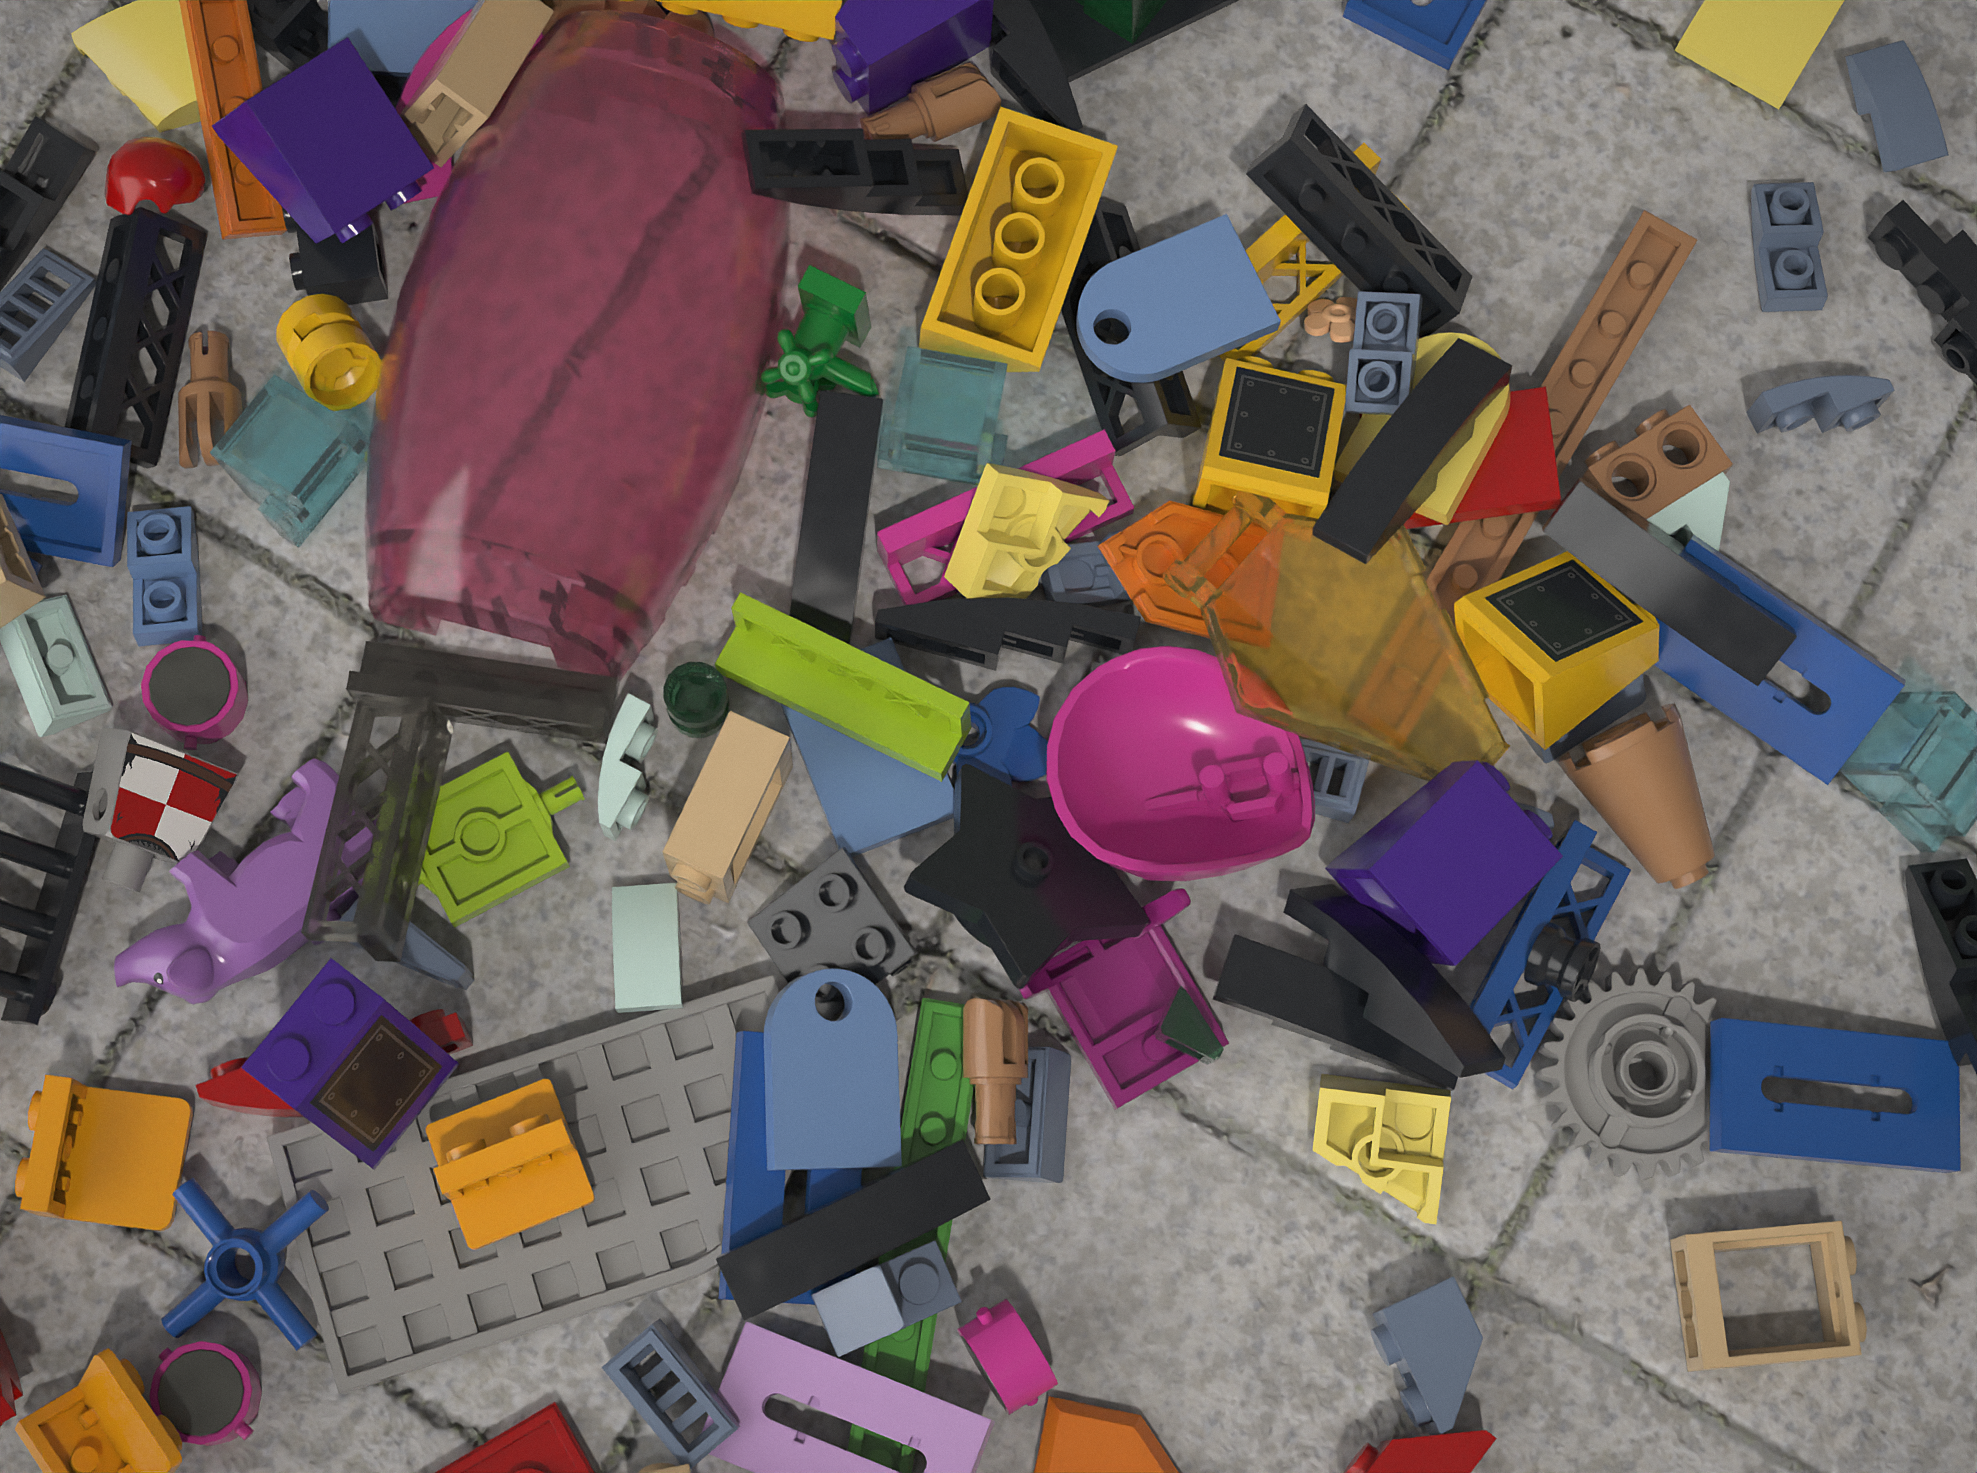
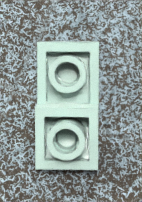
(620, 785)
(646, 948)

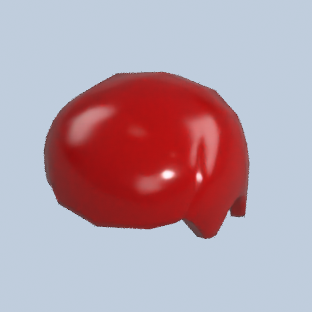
(155, 172)

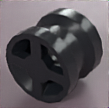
(1562, 962)

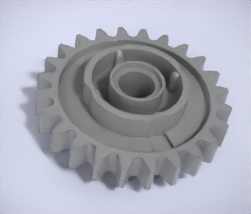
(1595, 1083)

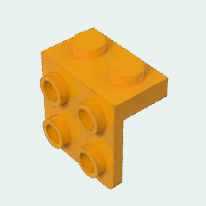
(104, 1155)
(102, 1426)

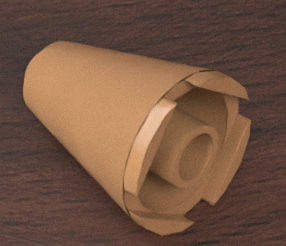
(1648, 794)

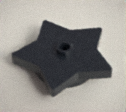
(1021, 878)

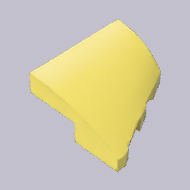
(145, 59)
(1016, 531)
(1386, 1136)

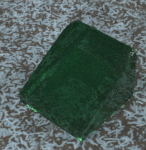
(1187, 1030)

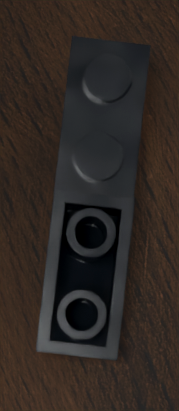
(1941, 274)
(1945, 931)

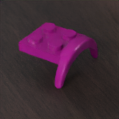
(1115, 997)

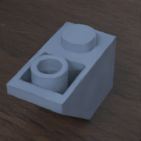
(1434, 1349)

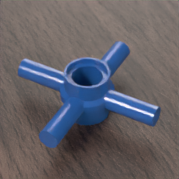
(221, 1272)

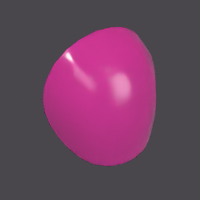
(1169, 776)

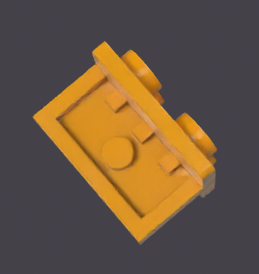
(509, 1164)

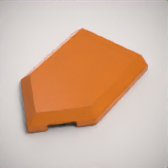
(1153, 543)
(1097, 1440)

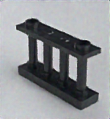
(32, 986)

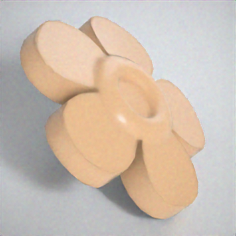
(1333, 318)

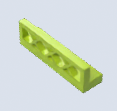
(844, 688)

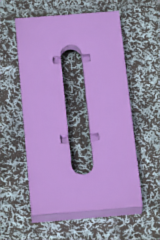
(774, 1365)

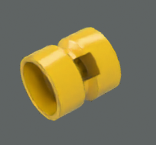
(329, 351)

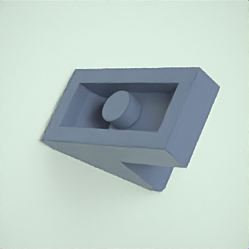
(886, 1298)

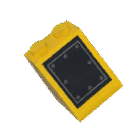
(1271, 438)
(1555, 644)

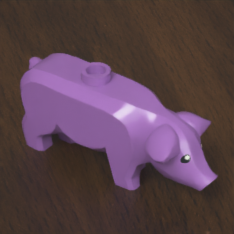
(246, 912)

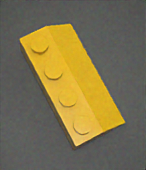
(1017, 242)

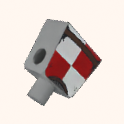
(150, 803)

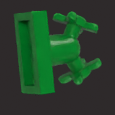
(810, 361)

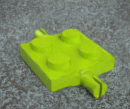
(492, 838)

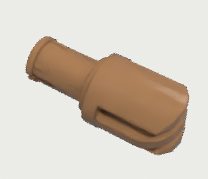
(937, 107)
(208, 402)
(995, 1063)

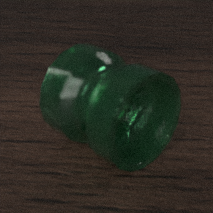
(692, 688)

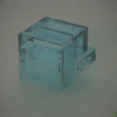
(945, 417)
(292, 457)
(1921, 766)

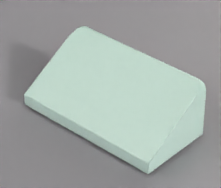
(53, 667)

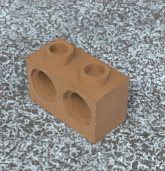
(1645, 464)

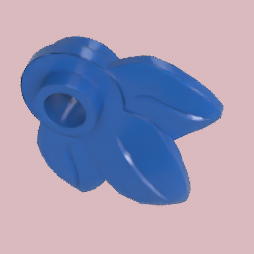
(1006, 742)

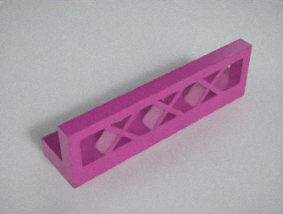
(942, 523)

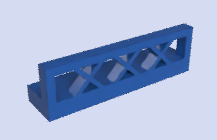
(1537, 911)

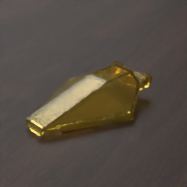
(1339, 644)

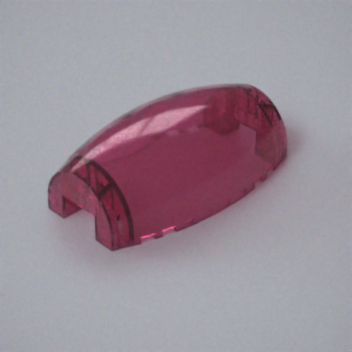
(580, 346)

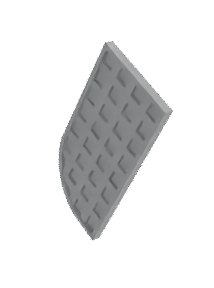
(653, 1136)

